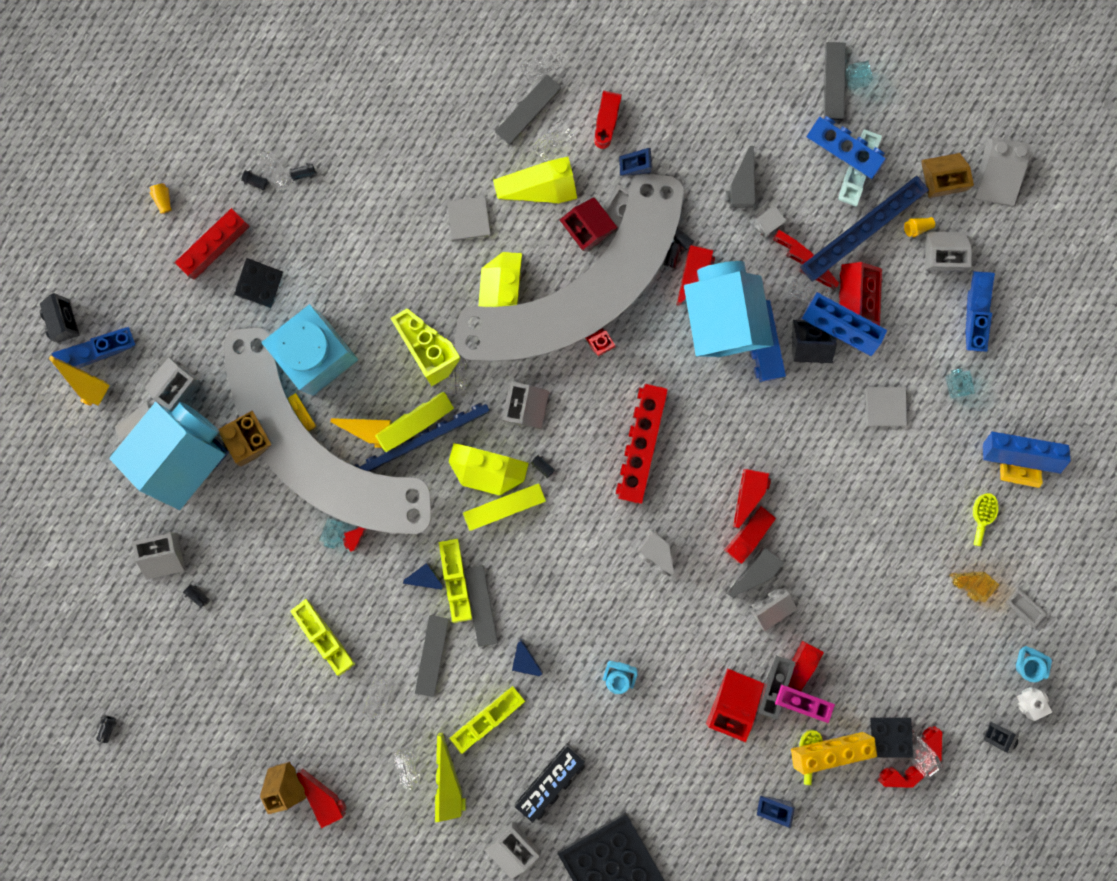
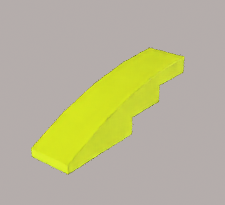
(414, 422)
(504, 507)
(455, 580)
(322, 637)
(486, 720)

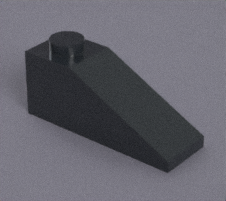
(1001, 738)

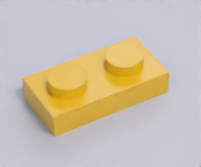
(301, 412)
(1021, 475)

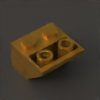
(947, 175)
(245, 438)
(281, 788)

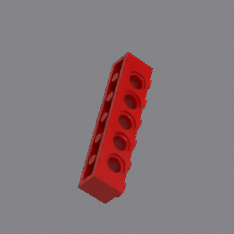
(658, 397)

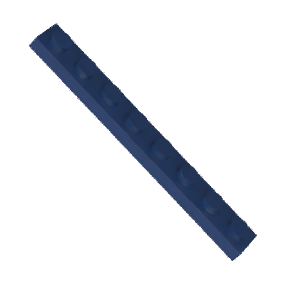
(864, 228)
(425, 437)

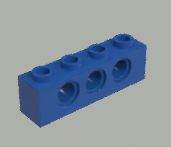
(818, 135)
(844, 324)

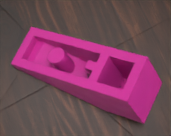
(804, 703)

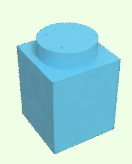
(727, 311)
(299, 342)
(169, 453)

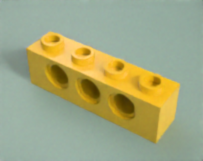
(833, 752)

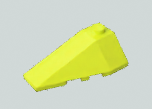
(541, 183)
(430, 350)
(448, 797)

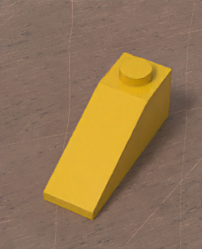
(87, 386)
(363, 428)

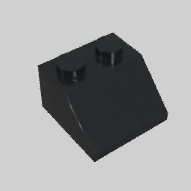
(58, 318)
(811, 343)

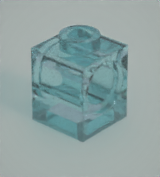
(858, 75)
(967, 386)
(341, 529)

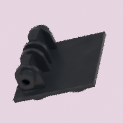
(258, 283)
(892, 736)

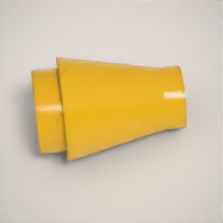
(161, 197)
(917, 226)

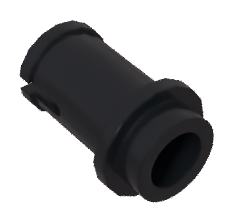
(303, 172)
(254, 180)
(683, 239)
(672, 254)
(542, 466)
(194, 594)
(106, 728)

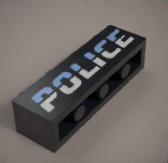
(550, 782)

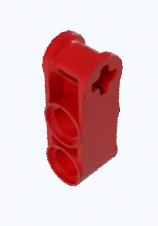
(607, 118)

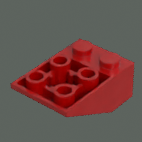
(735, 705)

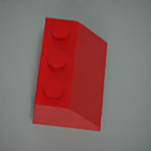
(861, 289)

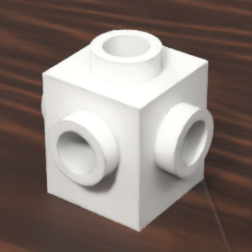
(1033, 703)

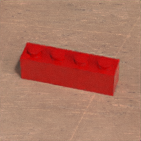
(212, 244)

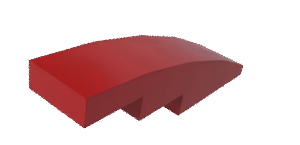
(801, 255)

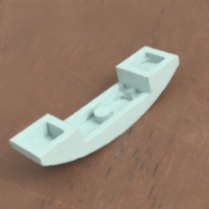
(854, 179)

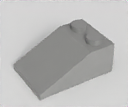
(1002, 170)

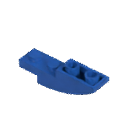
(978, 311)
(97, 348)

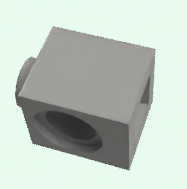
(769, 222)

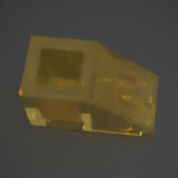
(976, 583)

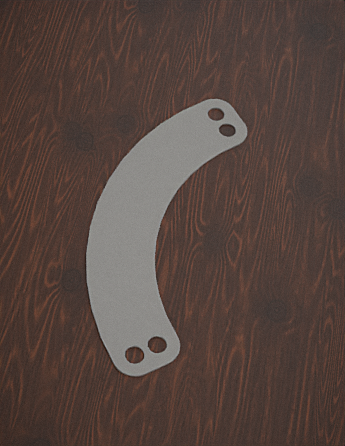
(594, 297)
(306, 465)

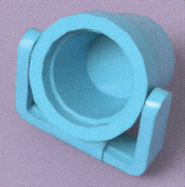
(1033, 667)
(618, 679)

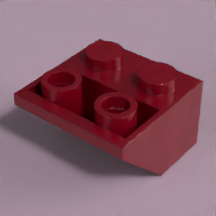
(588, 224)

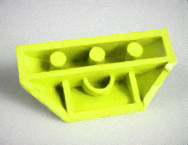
(501, 281)
(486, 469)

